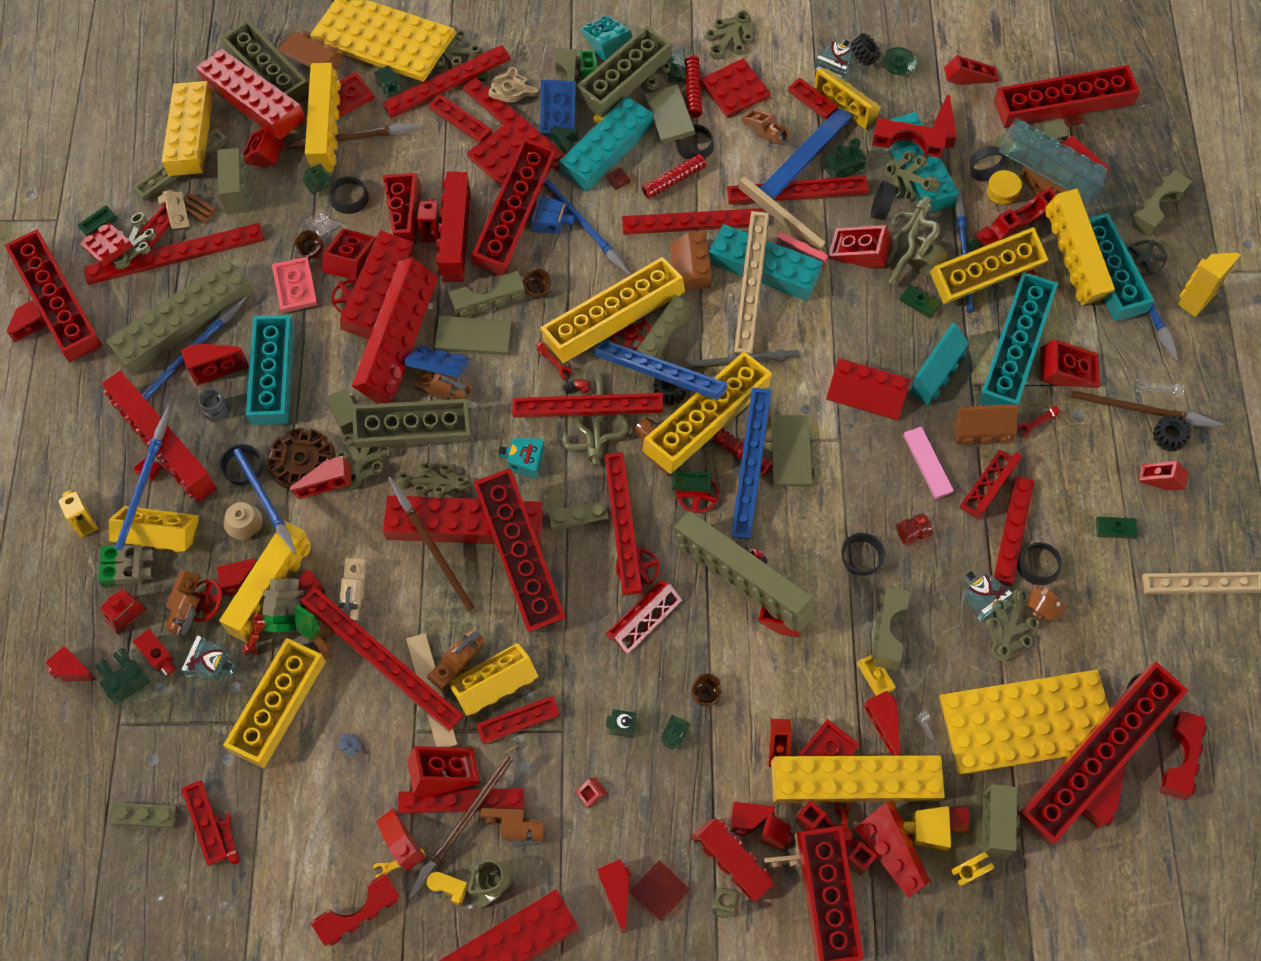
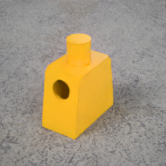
(72, 507)
(930, 828)

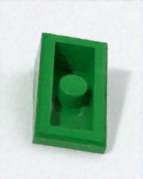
(588, 62)
(306, 623)

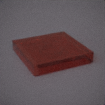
(660, 890)

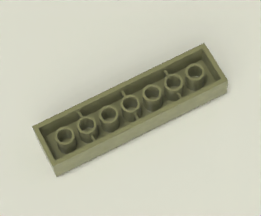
(179, 316)
(745, 572)

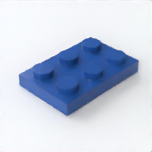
(557, 104)
(437, 361)

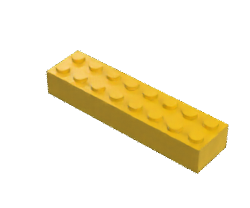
(612, 309)
(703, 416)
(857, 779)

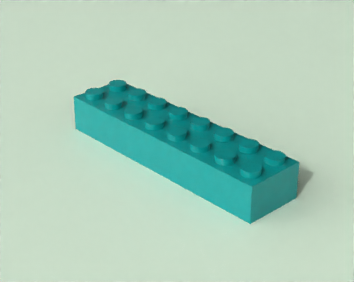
(1018, 341)

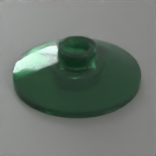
(899, 61)

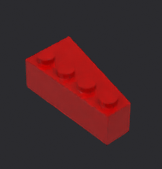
(403, 201)
(888, 839)
(733, 858)

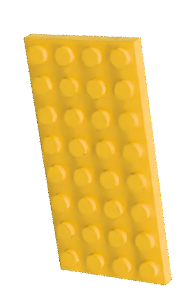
(384, 36)
(1022, 720)

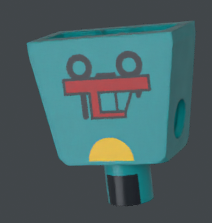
(524, 455)

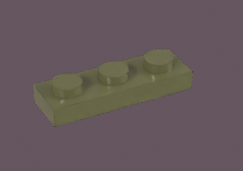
(578, 516)
(143, 815)

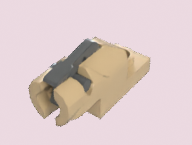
(352, 587)

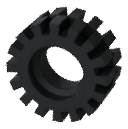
(865, 49)
(673, 396)
(1173, 423)

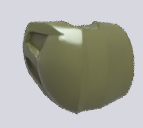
(934, 256)
(488, 882)

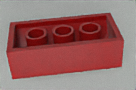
(868, 389)

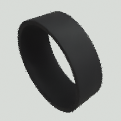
(688, 154)
(985, 175)
(883, 200)
(353, 207)
(229, 454)
(865, 537)
(1030, 577)

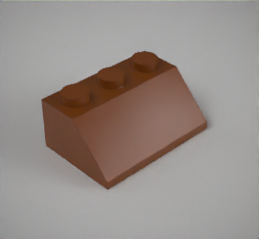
(310, 50)
(692, 260)
(986, 424)

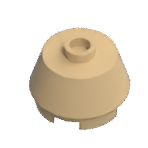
(242, 521)

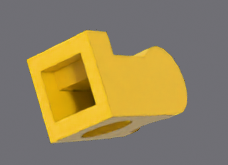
(448, 885)

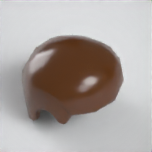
(309, 243)
(537, 282)
(706, 690)

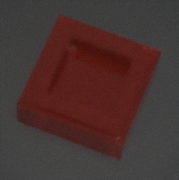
(1073, 120)
(618, 178)

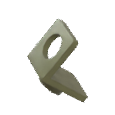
(721, 911)

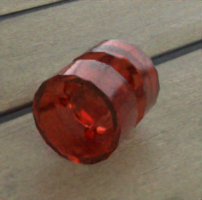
(912, 529)

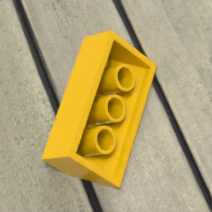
(847, 97)
(1206, 281)
(156, 529)
(493, 679)

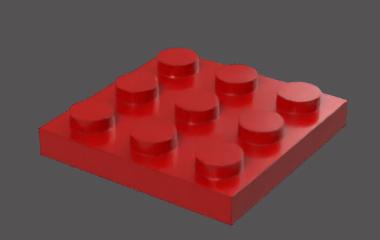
(735, 87)
(496, 153)

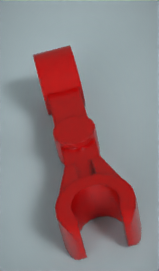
(543, 350)
(1051, 413)
(258, 625)
(844, 822)
(225, 826)

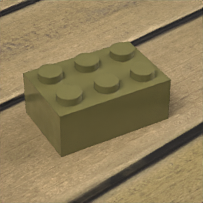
(233, 181)
(1000, 821)

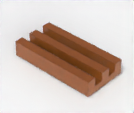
(212, 211)

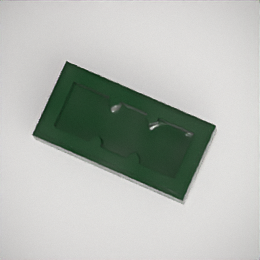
(96, 220)
(919, 301)
(692, 481)
(1116, 527)

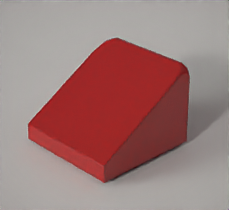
(154, 470)
(591, 792)
(959, 819)

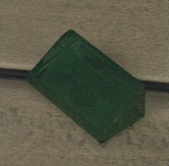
(677, 66)

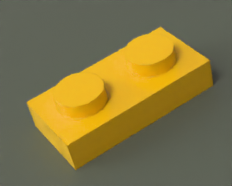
(875, 676)

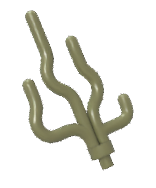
(917, 219)
(595, 443)

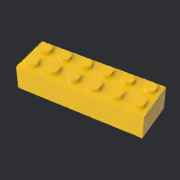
(322, 116)
(187, 128)
(1079, 247)
(988, 265)
(274, 563)
(274, 703)

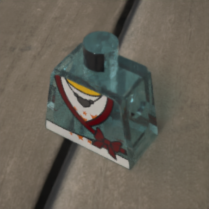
(835, 58)
(983, 592)
(207, 661)

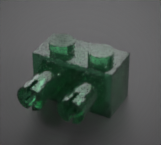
(845, 160)
(123, 682)

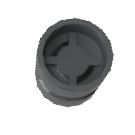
(213, 404)

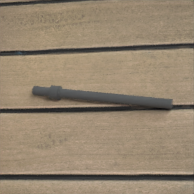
(780, 355)

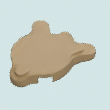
(511, 87)

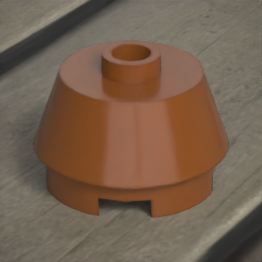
(1045, 604)

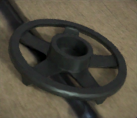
(1146, 257)

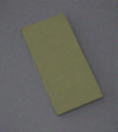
(670, 114)
(473, 335)
(791, 450)

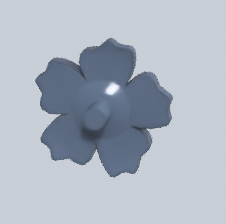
(350, 743)

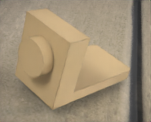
(175, 208)
(776, 862)

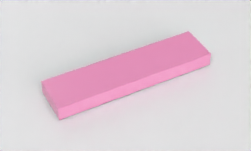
(928, 462)

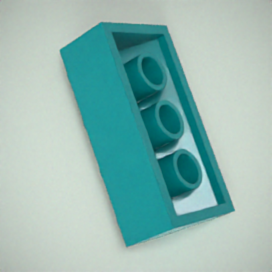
(939, 365)

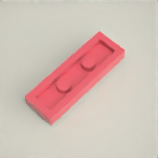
(789, 242)

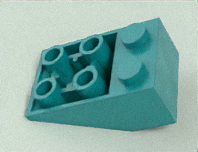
(606, 36)

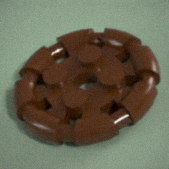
(290, 453)

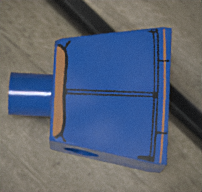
(550, 216)

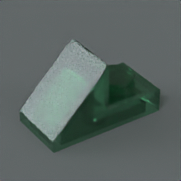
(564, 138)

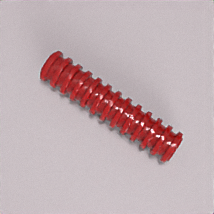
(693, 86)
(674, 176)
(733, 445)

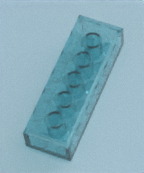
(1053, 160)

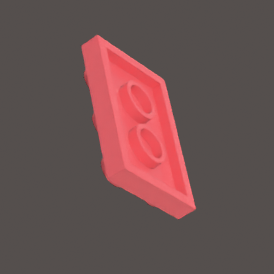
(294, 284)

